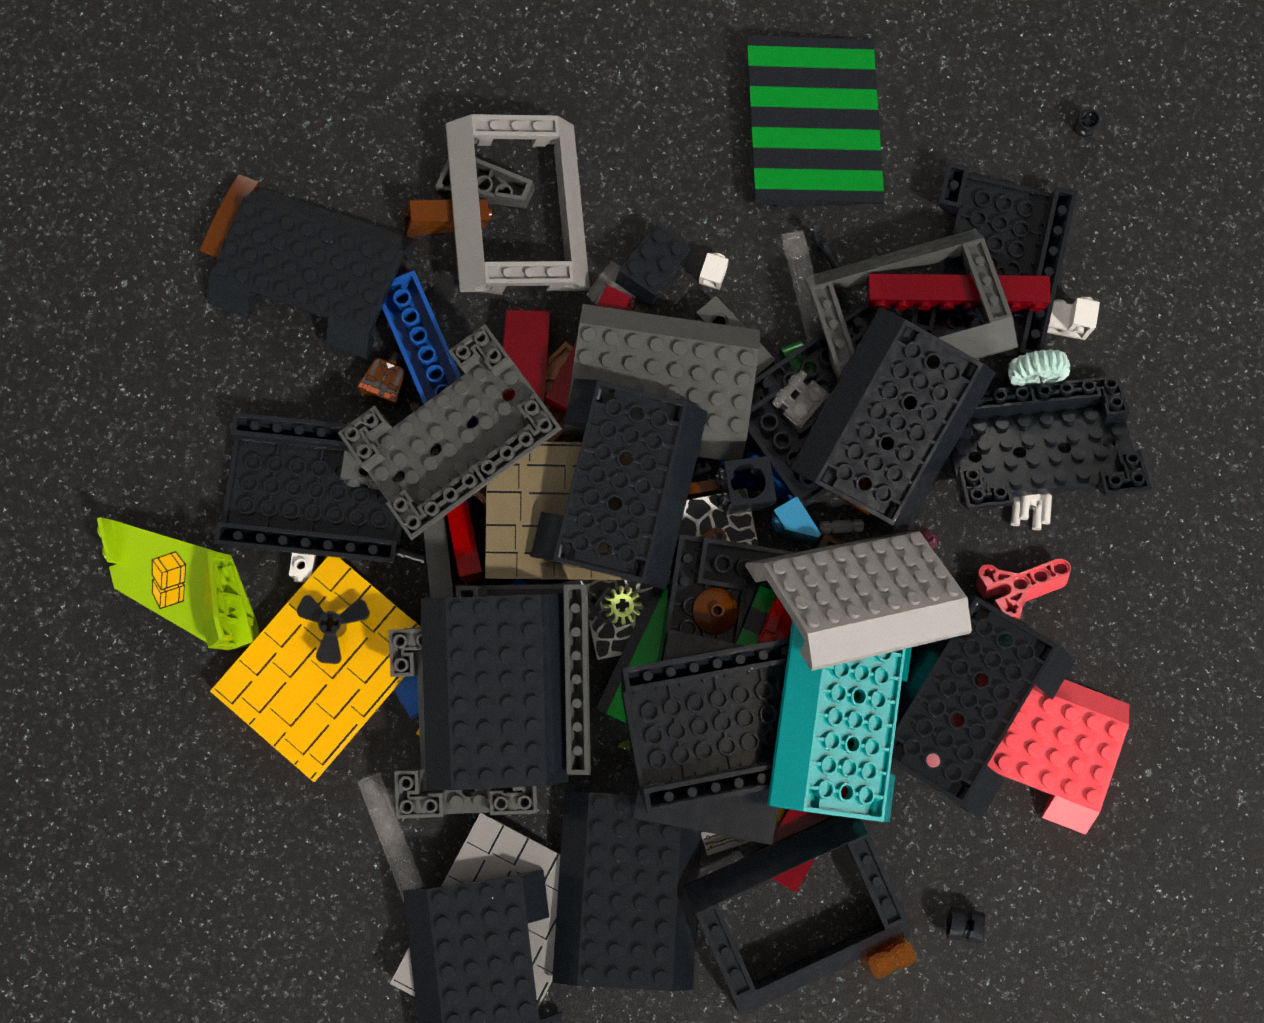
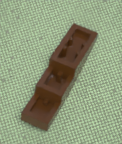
(226, 213)

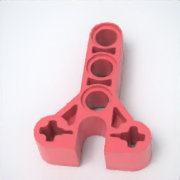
(1000, 582)

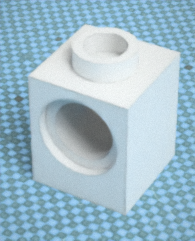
(713, 270)

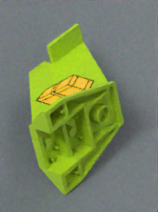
(181, 583)

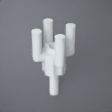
(1041, 509)

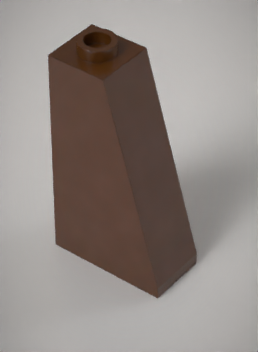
(436, 216)

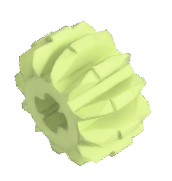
(628, 610)

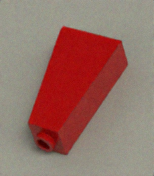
(465, 543)

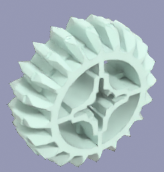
(1039, 368)

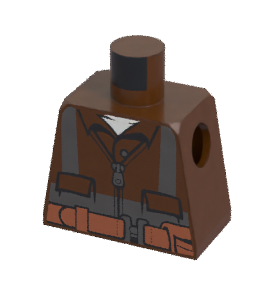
(385, 380)

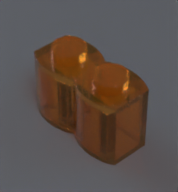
(886, 961)

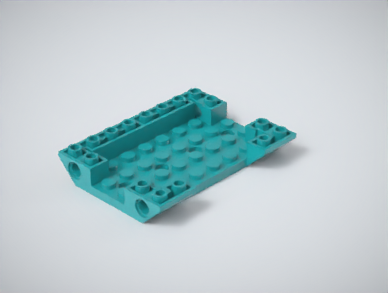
(819, 720)

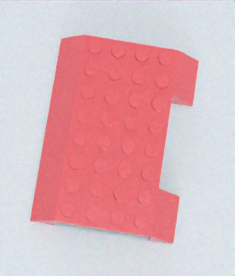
(1062, 750)

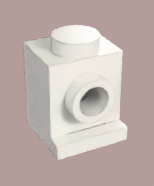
(302, 575)

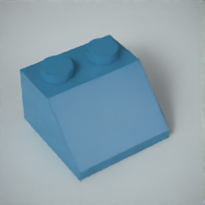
(794, 522)

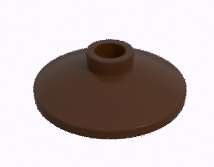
(704, 614)

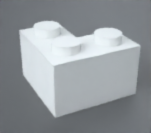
(1074, 319)

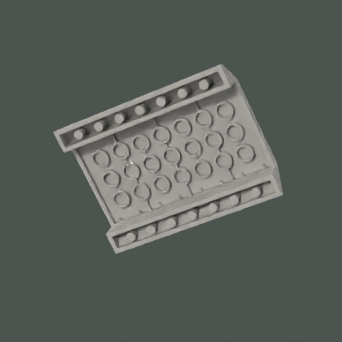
(866, 597)

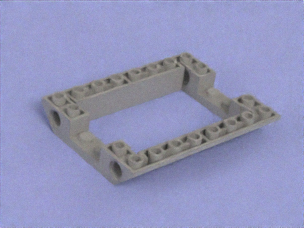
(482, 276)

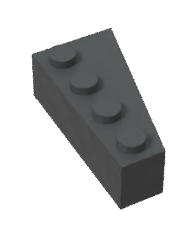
(494, 184)

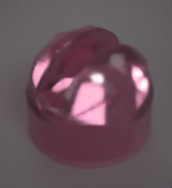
(927, 535)

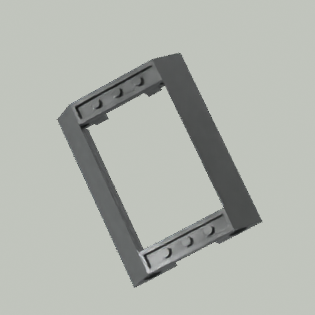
(978, 342)

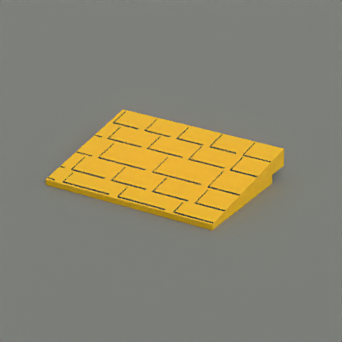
(308, 705)

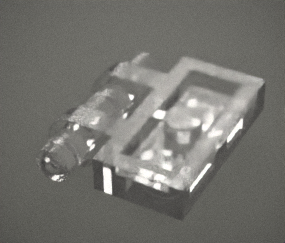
(805, 404)

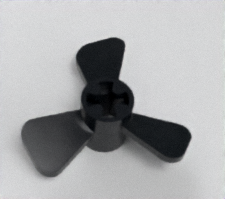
(329, 649)

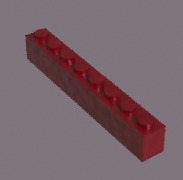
(953, 291)

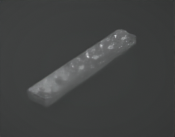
(390, 833)

